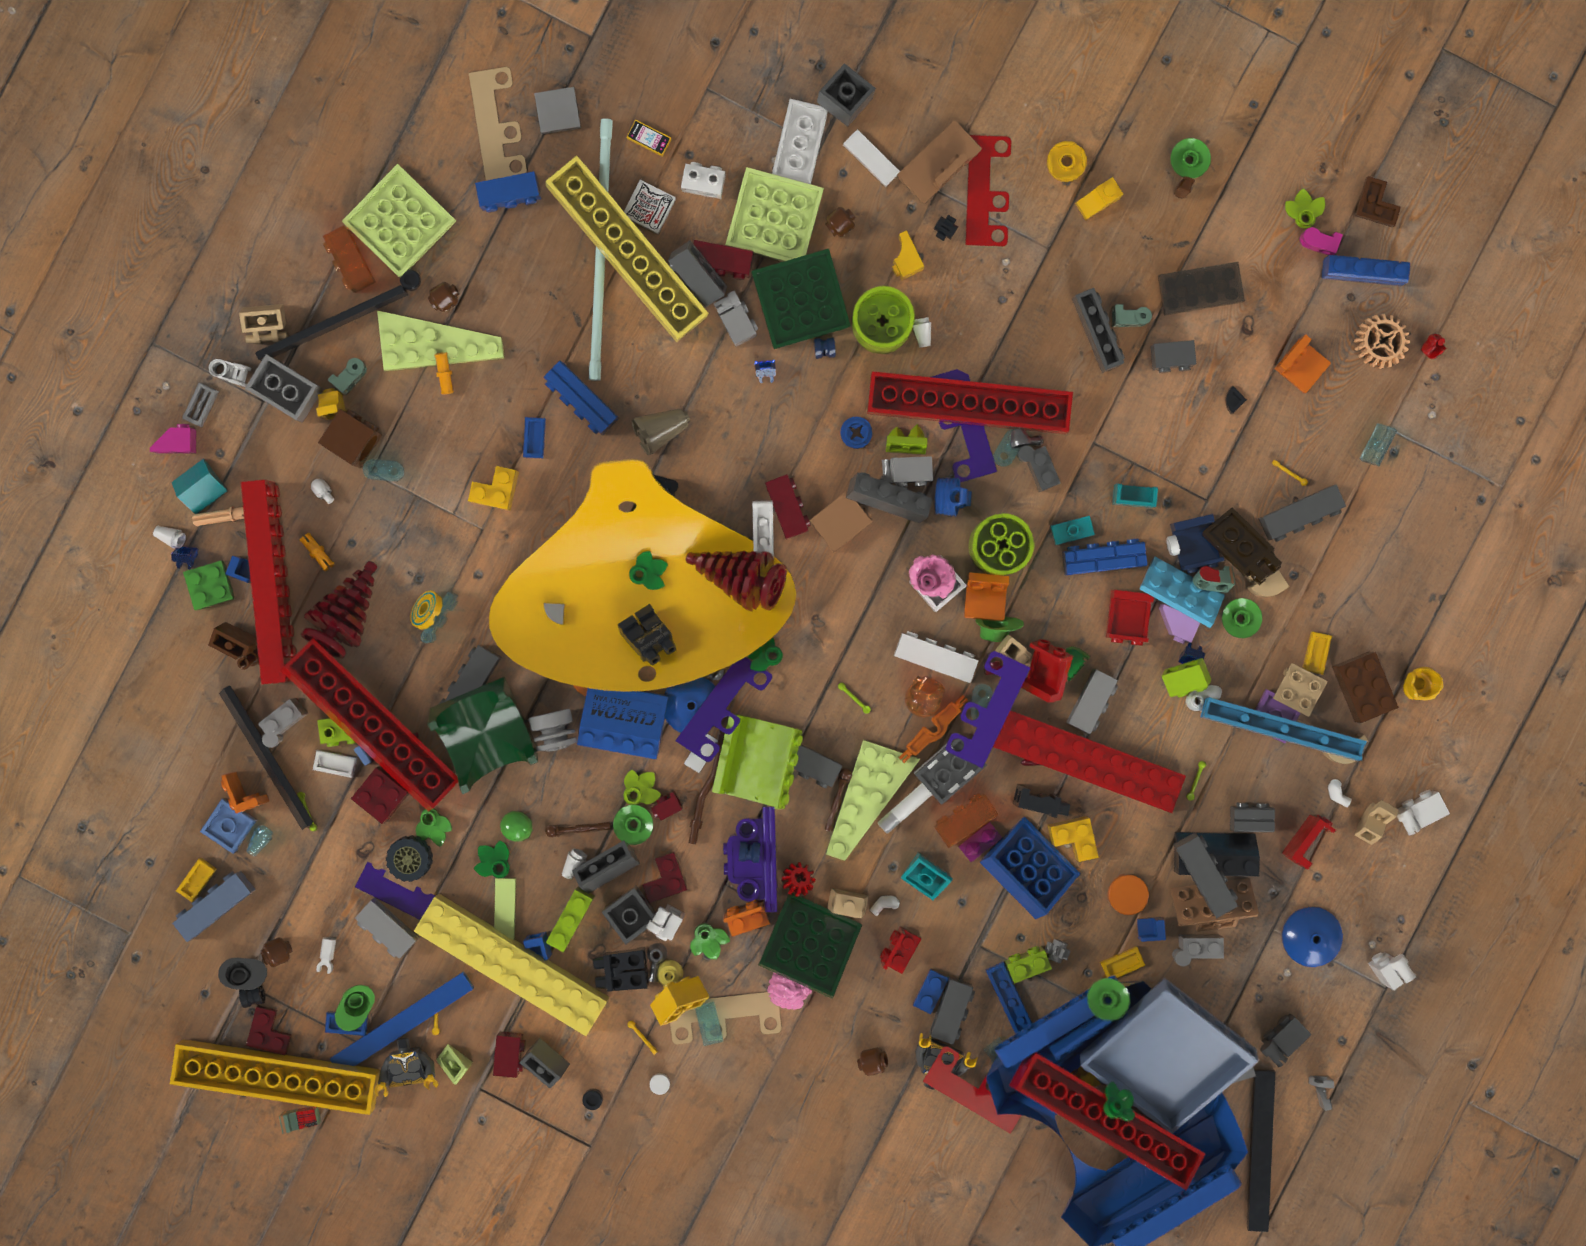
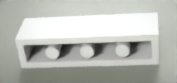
(935, 657)

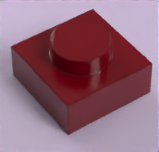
(994, 665)

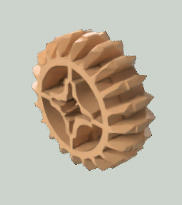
(1377, 334)

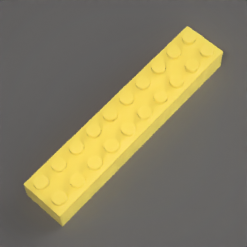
(626, 248)
(511, 964)

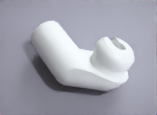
(1336, 795)
(884, 902)

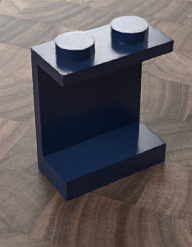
(1194, 548)

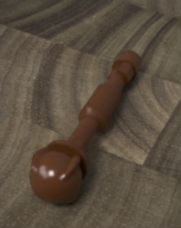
(844, 777)
(552, 831)

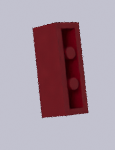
(727, 259)
(787, 506)

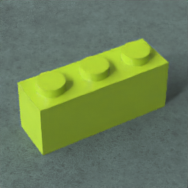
(570, 919)

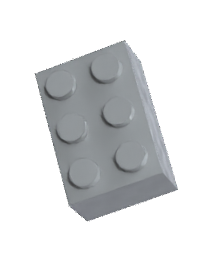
(284, 388)

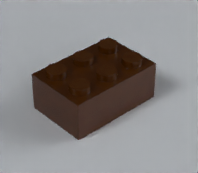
(1365, 687)

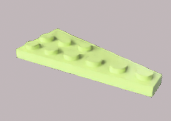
(413, 343)
(873, 783)

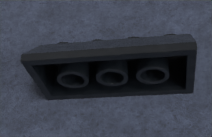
(1234, 852)

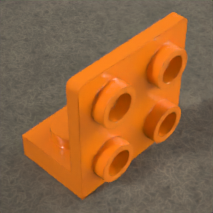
(1302, 364)
(986, 596)
(238, 800)
(746, 918)

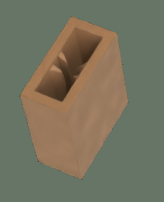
(841, 521)

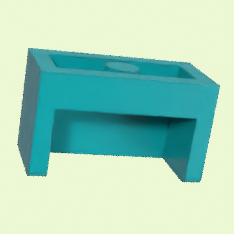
(1135, 496)

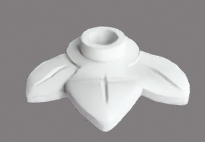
(1212, 691)

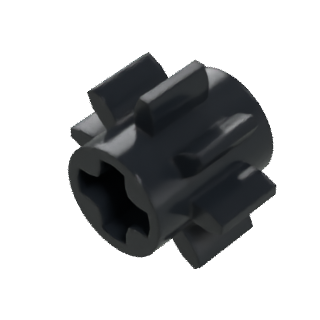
(945, 227)

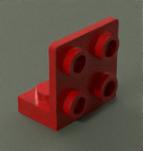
(900, 950)

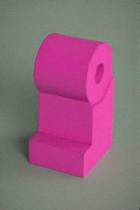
(1320, 242)

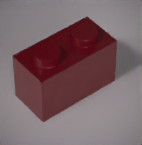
(508, 1054)

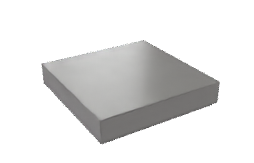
(557, 110)

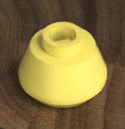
(671, 968)

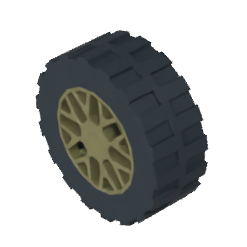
(409, 858)

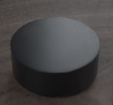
(410, 280)
(592, 1099)

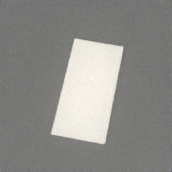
(696, 762)

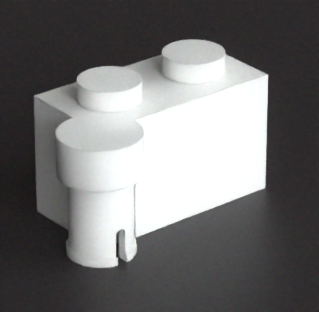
(1422, 811)
(666, 922)
(1390, 969)

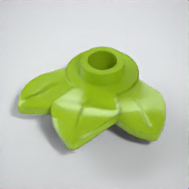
(1305, 206)
(642, 786)

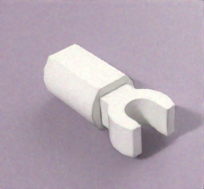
(327, 954)

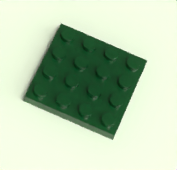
(801, 298)
(810, 945)

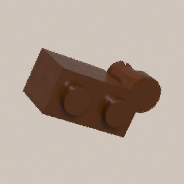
(235, 644)

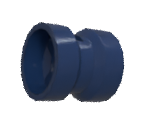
(825, 348)
(749, 851)

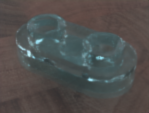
(1005, 447)
(384, 470)
(982, 701)

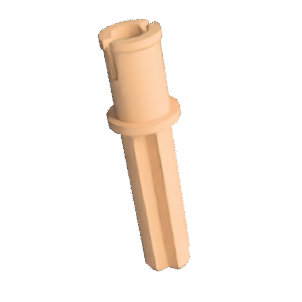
(231, 514)

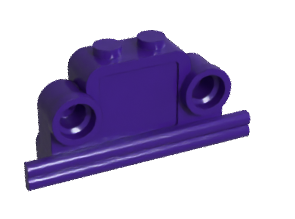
(759, 879)

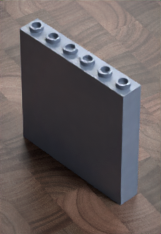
(1169, 1056)

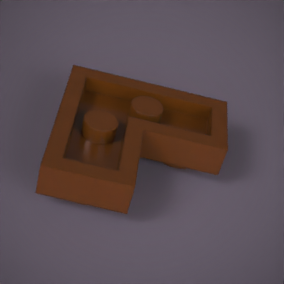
(1371, 204)

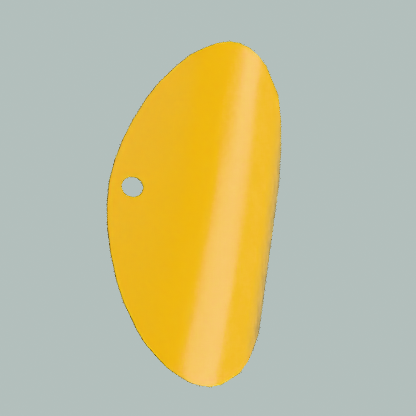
(589, 573)

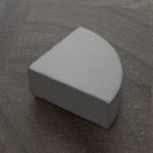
(555, 612)
(1321, 1081)
(1324, 1103)

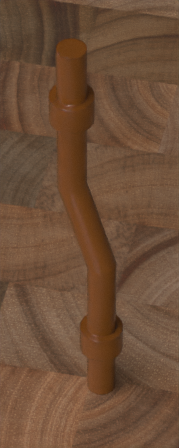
(696, 822)

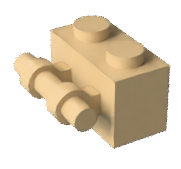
(263, 319)

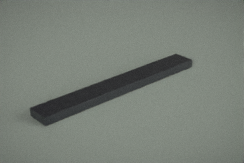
(333, 322)
(265, 757)
(1261, 1150)

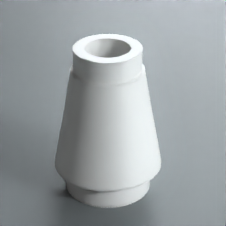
(922, 331)
(170, 536)
(574, 859)

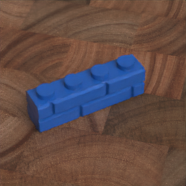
(1365, 270)
(577, 394)
(1104, 558)

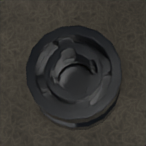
(253, 996)

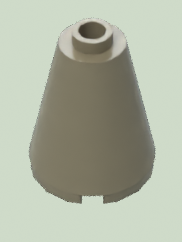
(659, 428)

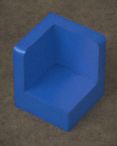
(239, 569)
(1151, 929)
(538, 944)

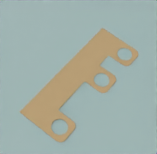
(489, 130)
(732, 1007)

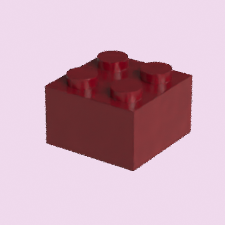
(380, 795)

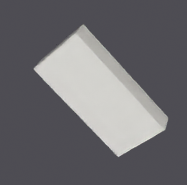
(334, 763)

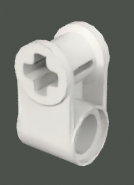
(233, 372)

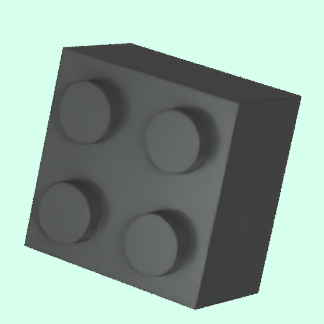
(846, 95)
(629, 914)

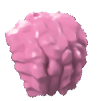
(935, 572)
(787, 992)

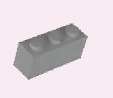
(1092, 701)
(386, 928)

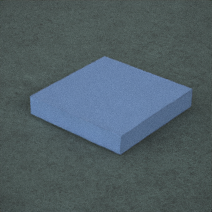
(228, 827)

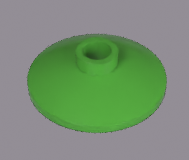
(1194, 149)
(1251, 614)
(623, 828)
(1112, 989)

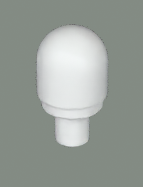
(322, 490)

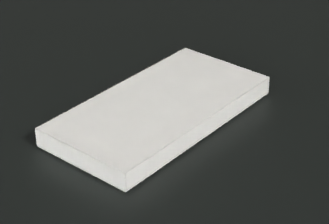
(800, 141)

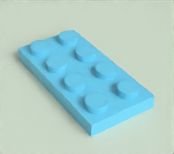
(1180, 593)

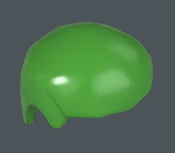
(516, 826)

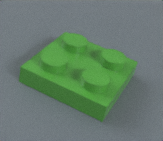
(208, 585)

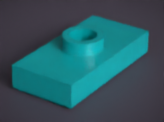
(1072, 530)

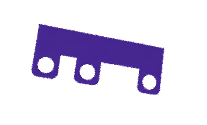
(981, 458)
(715, 706)
(993, 717)
(373, 883)

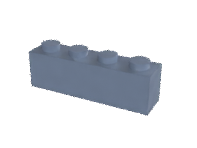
(213, 906)

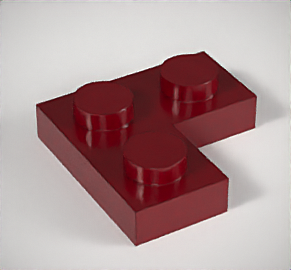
(669, 883)
(261, 1033)

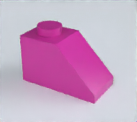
(176, 440)

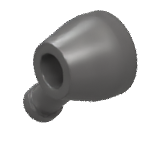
(1020, 438)
(656, 961)

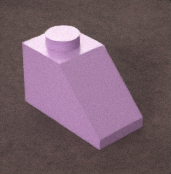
(1179, 624)

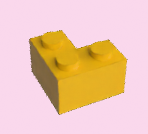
(500, 493)
(1079, 833)
(678, 998)

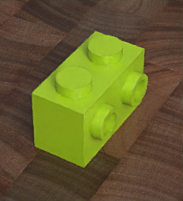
(1186, 678)
(331, 733)
(1027, 964)

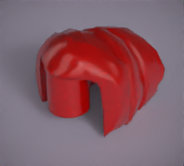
(1433, 346)

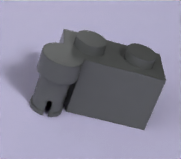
(1040, 467)
(1284, 1039)

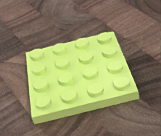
(774, 215)
(399, 221)

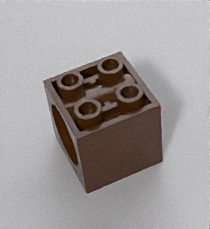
(350, 437)

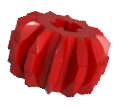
(791, 875)

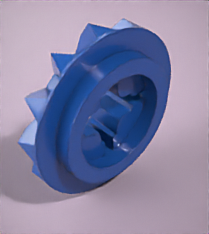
(846, 433)

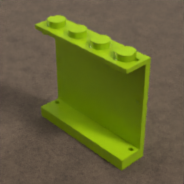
(758, 761)

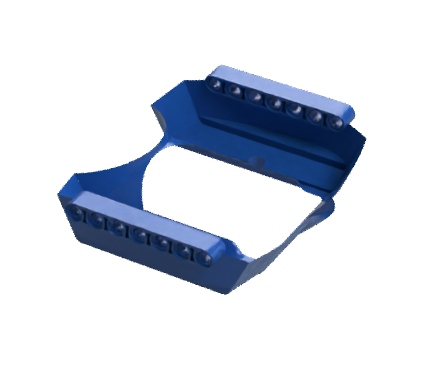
(1128, 1200)

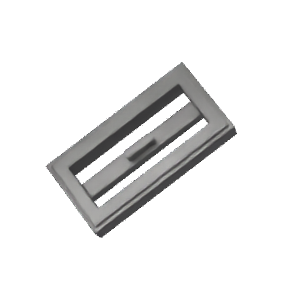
(207, 408)

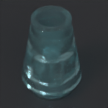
(259, 839)

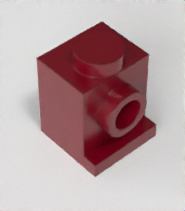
(666, 806)

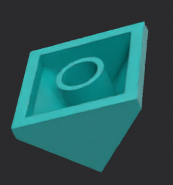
(198, 487)
(926, 876)

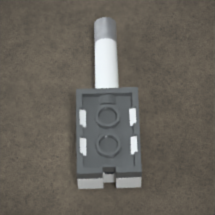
(940, 777)

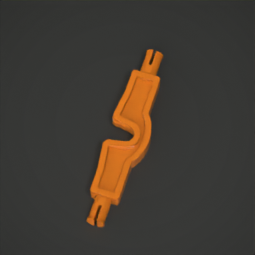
(925, 736)

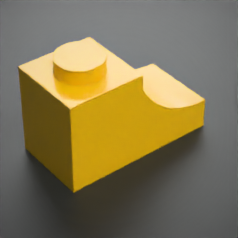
(1099, 198)
(908, 261)
(330, 403)

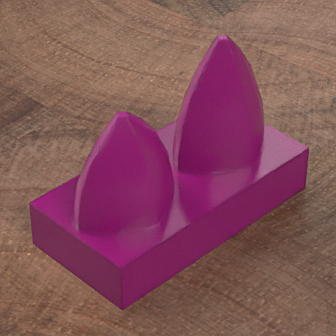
(980, 841)

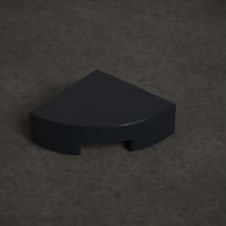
(1234, 399)

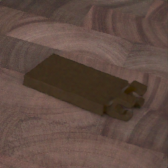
(1242, 545)

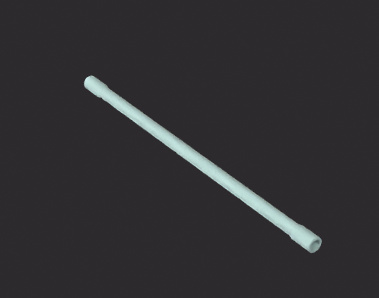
(595, 362)

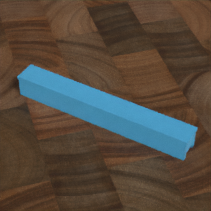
(1283, 729)

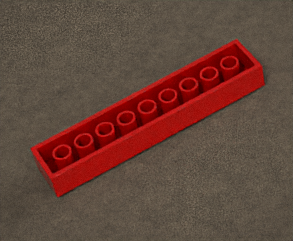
(969, 402)
(268, 578)
(370, 724)
(1090, 761)
(1085, 1108)

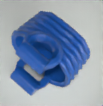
(945, 496)

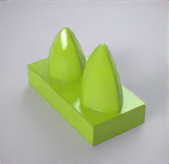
(913, 444)

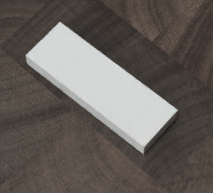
(871, 157)
(763, 526)

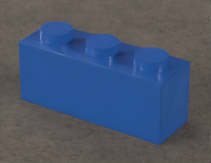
(508, 191)

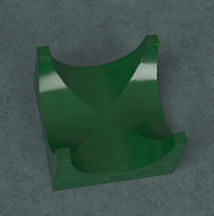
(483, 731)

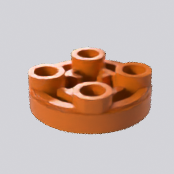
(1128, 894)

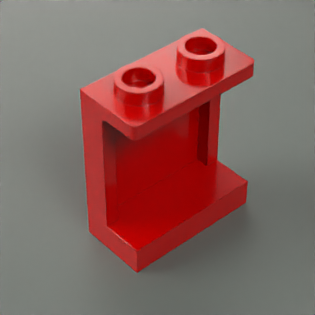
(1129, 617)
(1047, 671)
(1305, 837)

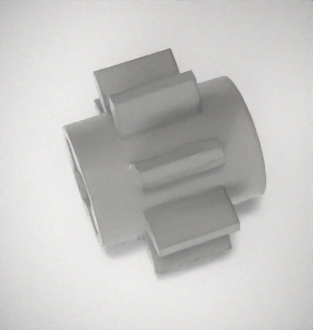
(1057, 950)

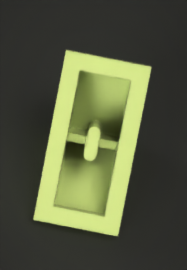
(453, 1063)

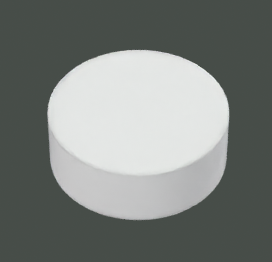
(1173, 545)
(659, 1083)

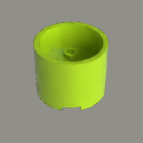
(887, 304)
(986, 552)

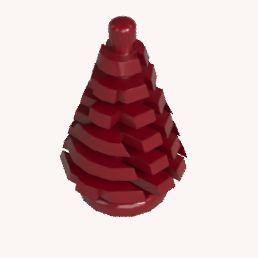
(746, 576)
(342, 613)

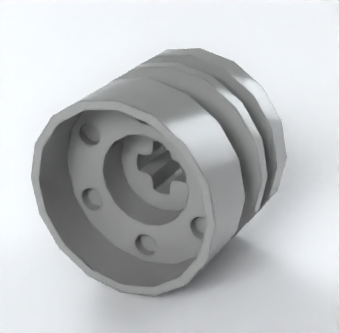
(553, 730)

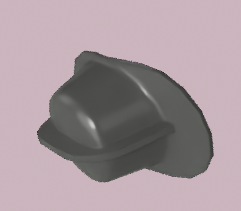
(242, 973)

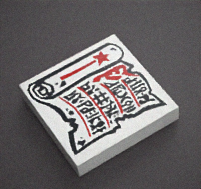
(649, 206)

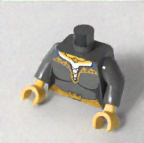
(929, 1049)
(406, 1067)

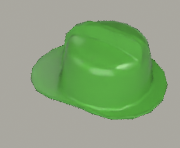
(997, 630)
(354, 1007)

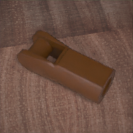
(1184, 187)

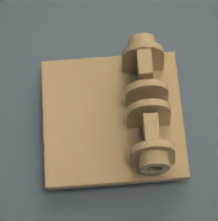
(1300, 689)

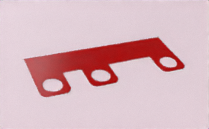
(979, 194)
(976, 1099)

